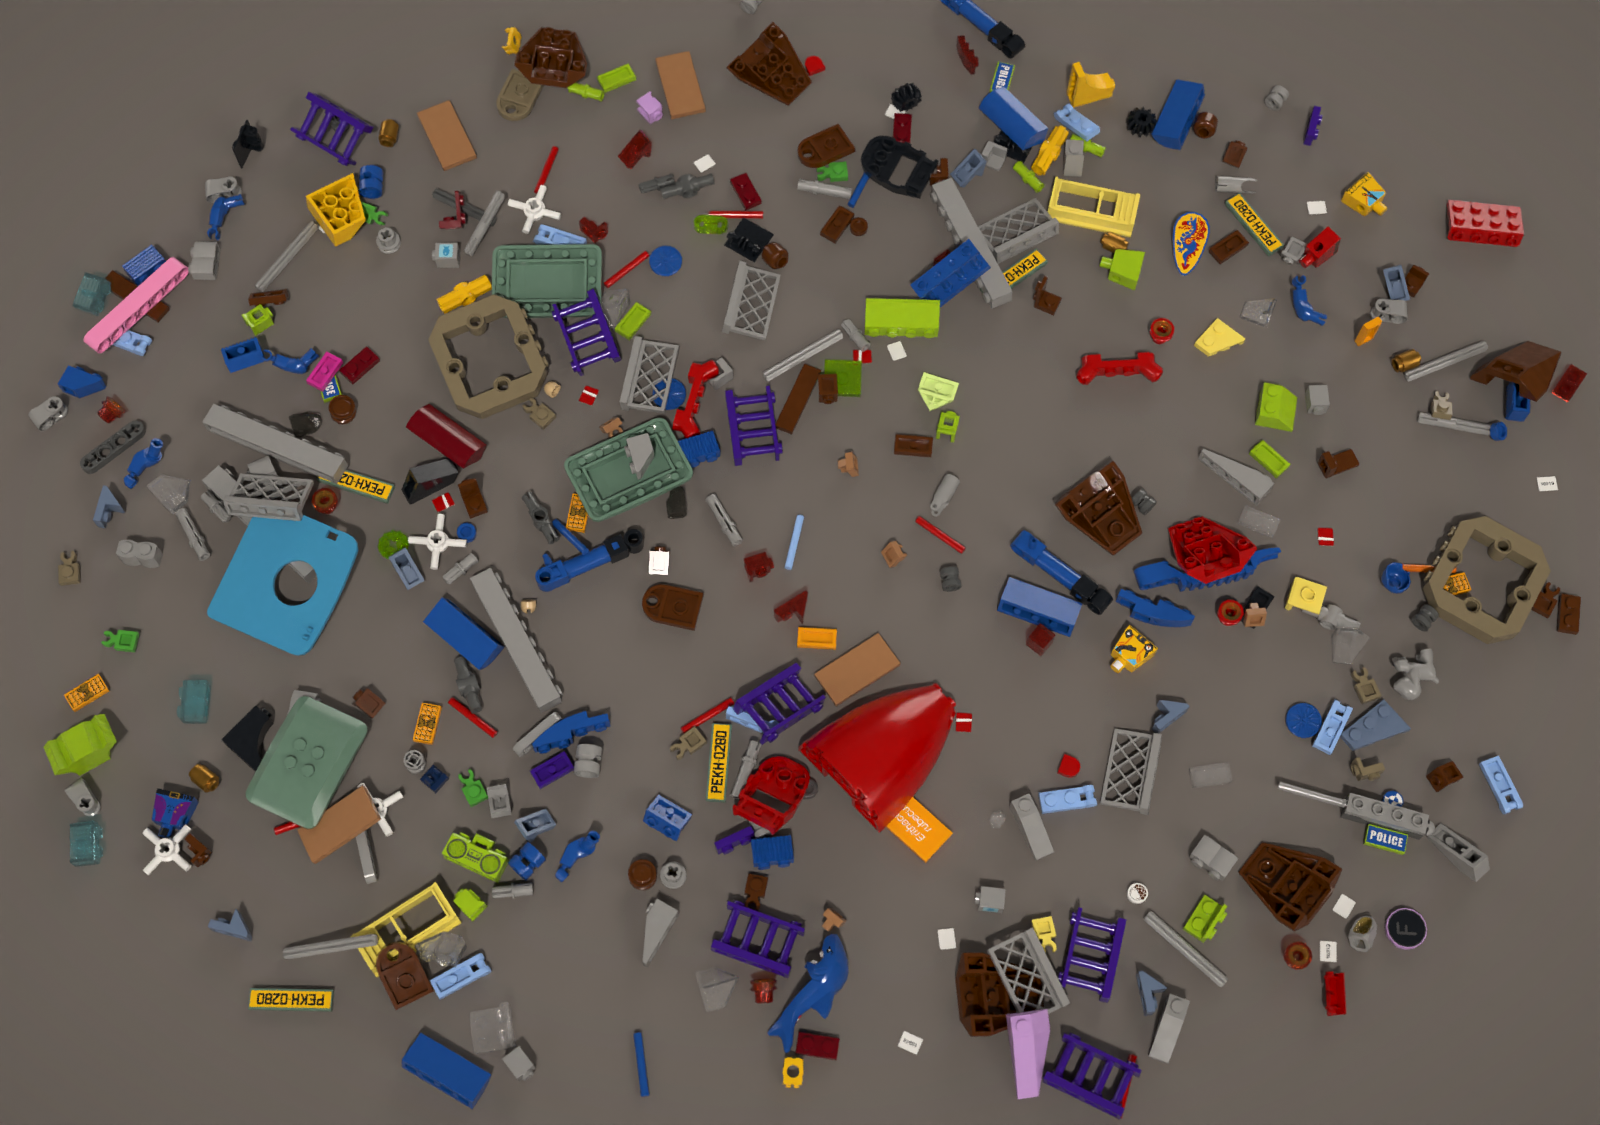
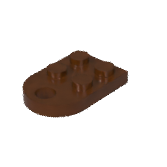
(825, 147)
(674, 607)
(402, 976)

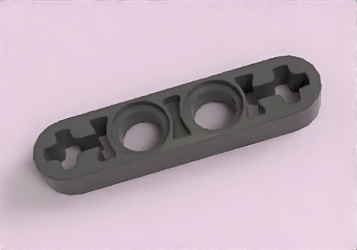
(110, 444)

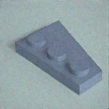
(1374, 726)

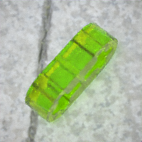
(710, 224)

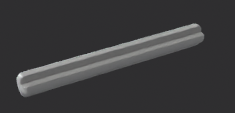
(286, 256)
(802, 355)
(1445, 361)
(330, 946)
(1186, 949)

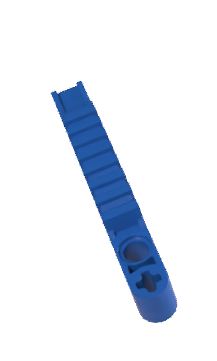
(1163, 574)

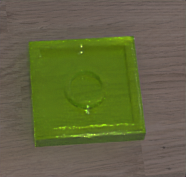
(847, 376)

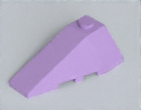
(1028, 1047)

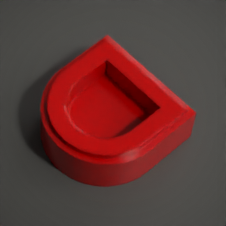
(814, 65)
(1069, 766)

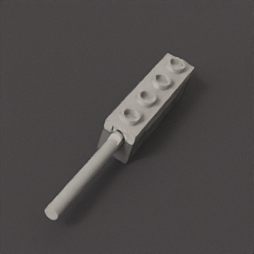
(1372, 812)

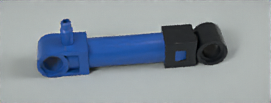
(998, 33)
(611, 551)
(1080, 586)

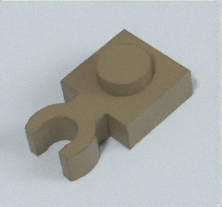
(1441, 407)
(540, 415)
(70, 571)
(1365, 689)
(690, 742)

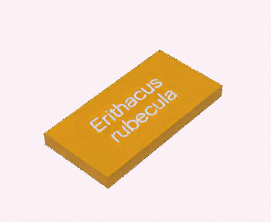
(919, 830)

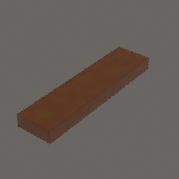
(122, 288)
(798, 399)

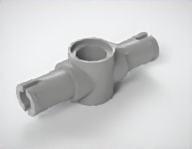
(1332, 617)

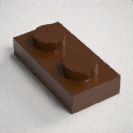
(837, 224)
(1228, 247)
(276, 297)
(913, 445)
(1568, 614)

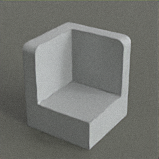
(994, 155)
(725, 374)

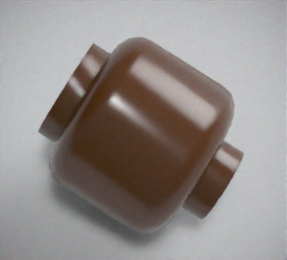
(1205, 125)
(775, 255)

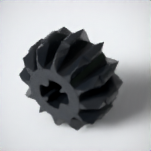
(906, 97)
(1141, 122)

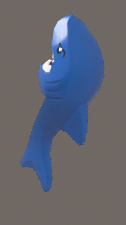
(826, 981)

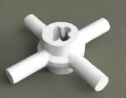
(534, 209)
(439, 547)
(382, 806)
(172, 854)

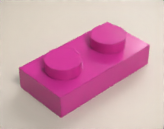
(324, 371)

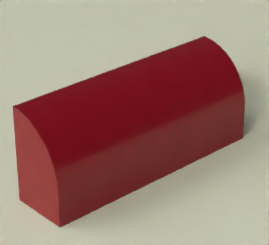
(446, 436)

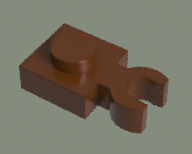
(1545, 602)
(755, 888)

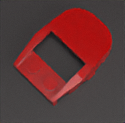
(780, 779)

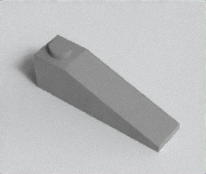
(1244, 479)

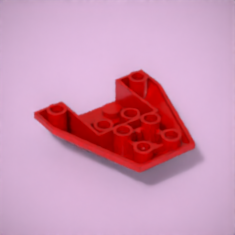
(1209, 549)

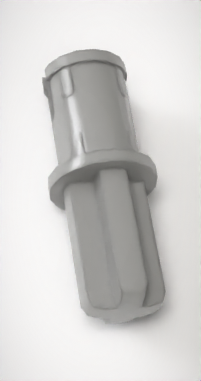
(855, 335)
(216, 506)
(460, 568)
(512, 890)

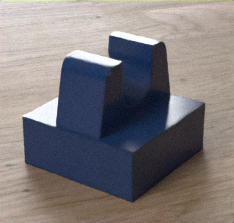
(434, 779)

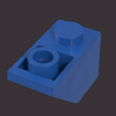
(80, 383)

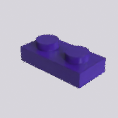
(1312, 132)
(552, 770)
(728, 843)

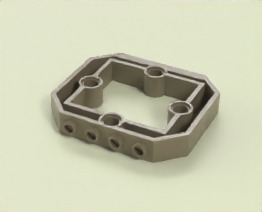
(461, 321)
(1514, 548)

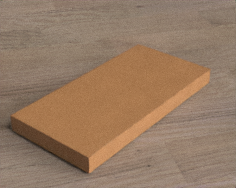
(680, 85)
(446, 135)
(857, 669)
(340, 824)

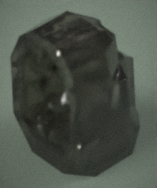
(305, 423)
(676, 504)

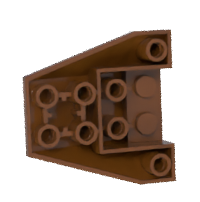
(552, 58)
(772, 66)
(1525, 365)

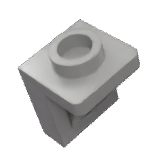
(1293, 251)
(498, 801)

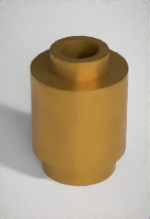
(388, 133)
(1113, 241)
(1406, 361)
(204, 778)

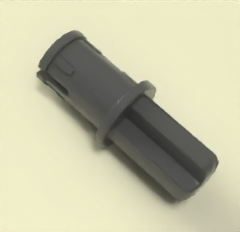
(656, 183)

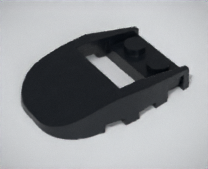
(882, 158)

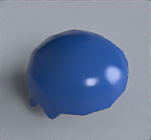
(1395, 578)

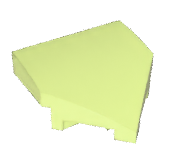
(937, 391)

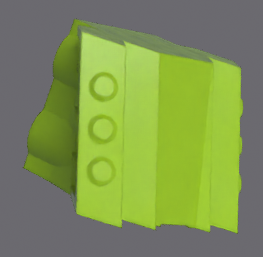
(81, 747)

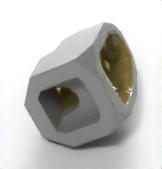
(1363, 933)

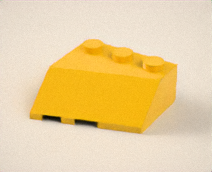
(337, 209)

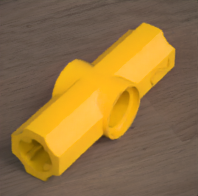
(1050, 150)
(464, 294)

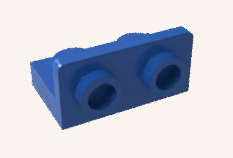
(666, 817)

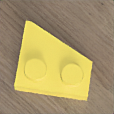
(1218, 338)

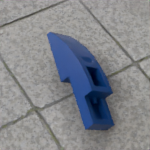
(1163, 614)
(561, 733)

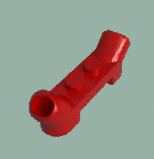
(1143, 364)
(697, 376)

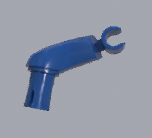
(219, 210)
(1302, 306)
(292, 365)
(142, 460)
(575, 850)

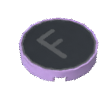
(1406, 928)

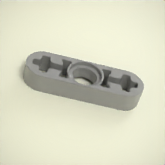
(525, 744)
(366, 857)

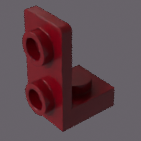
(449, 222)

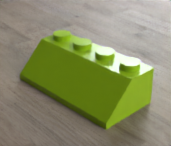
(902, 317)

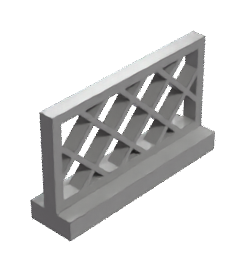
(1024, 239)
(735, 301)
(633, 371)
(266, 506)
(1149, 771)
(1041, 965)

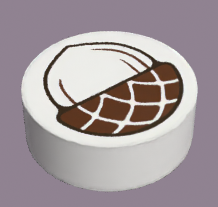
(1137, 893)

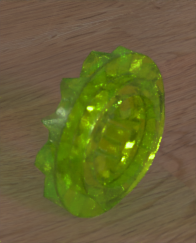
(383, 545)

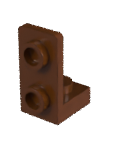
(1044, 300)
(1337, 463)
(472, 497)

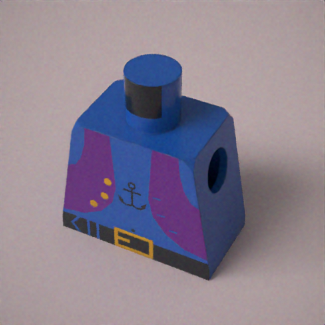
(172, 811)

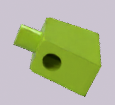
(1124, 267)

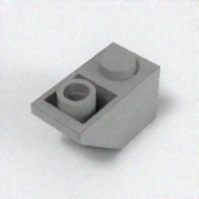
(641, 453)

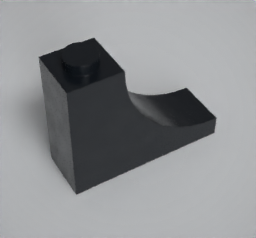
(248, 735)

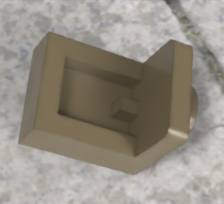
(1370, 772)

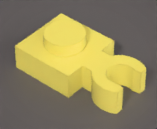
(1045, 931)

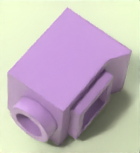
(649, 108)

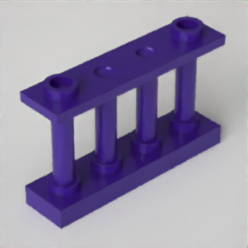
(345, 119)
(604, 335)
(737, 435)
(776, 685)
(760, 959)
(1107, 968)
(1093, 1096)

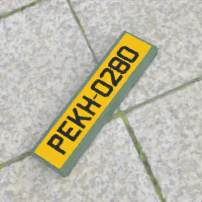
(1254, 224)
(1024, 268)
(363, 486)
(718, 762)
(291, 999)

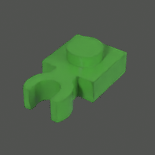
(836, 172)
(371, 214)
(123, 641)
(473, 790)

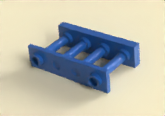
(951, 274)

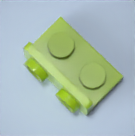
(1204, 919)

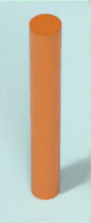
(1420, 568)

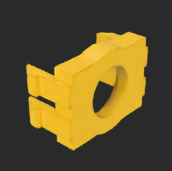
(511, 47)
(789, 1080)

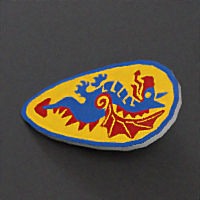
(1189, 241)

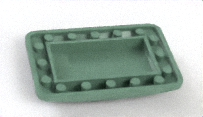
(547, 275)
(605, 477)
(306, 762)

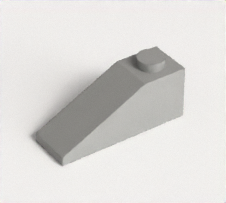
(1031, 826)
(1460, 852)
(658, 924)
(1168, 1028)

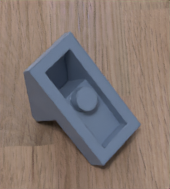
(970, 167)
(1396, 283)
(105, 505)
(406, 568)
(1171, 711)
(535, 824)
(236, 928)
(1148, 986)

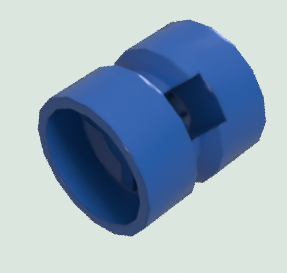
(370, 181)
(532, 856)

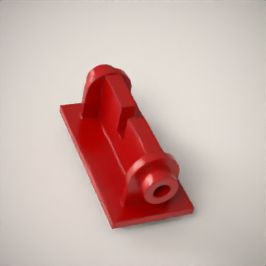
(1335, 993)

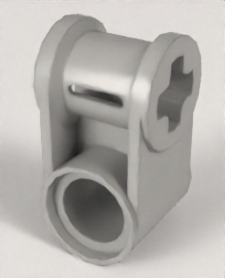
(221, 187)
(1392, 311)
(48, 414)
(81, 796)

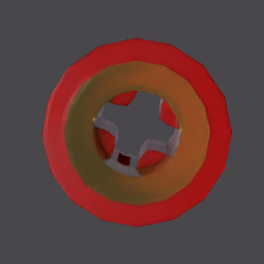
(1157, 327)
(1225, 608)

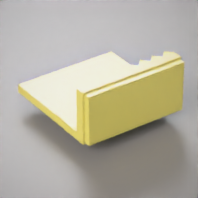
(1305, 595)

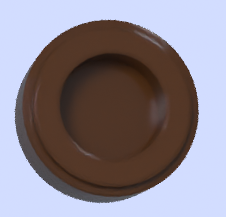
(858, 226)

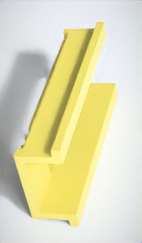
(1124, 214)
(445, 924)

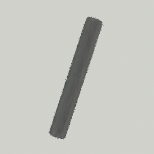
(467, 208)

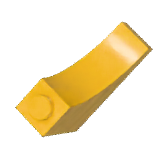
(1088, 88)

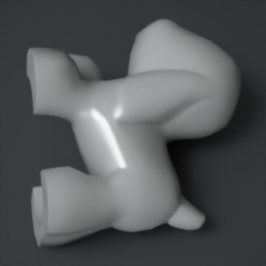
(1409, 685)

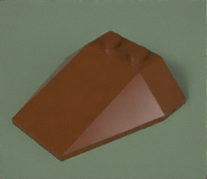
(1102, 509)
(1290, 882)
(983, 996)

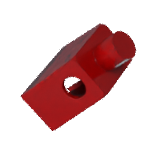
(1321, 248)

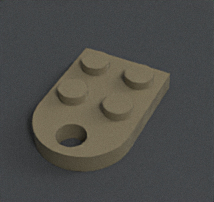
(517, 94)

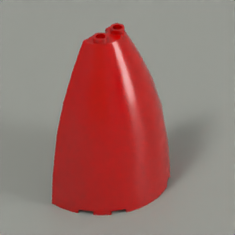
(884, 749)

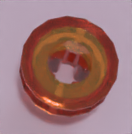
(110, 410)
(319, 500)
(1300, 949)
(763, 990)

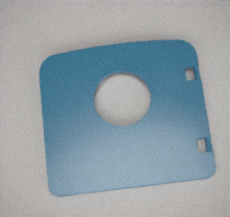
(247, 590)

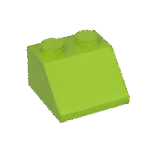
(1276, 407)

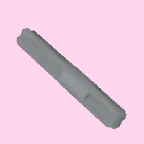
(484, 223)
(1454, 423)

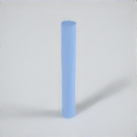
(794, 542)

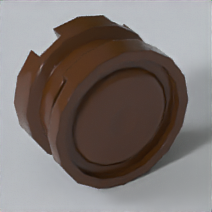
(342, 409)
(642, 874)

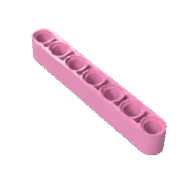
(136, 305)

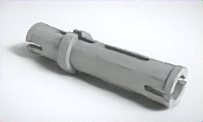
(822, 188)
(734, 537)
(195, 540)
(748, 763)

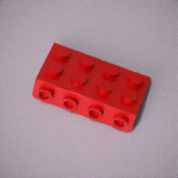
(1484, 223)

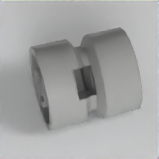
(587, 763)

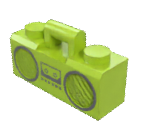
(478, 860)

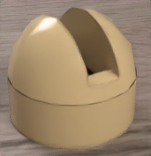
(551, 389)
(528, 604)

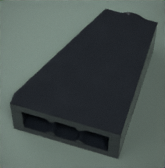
(428, 479)

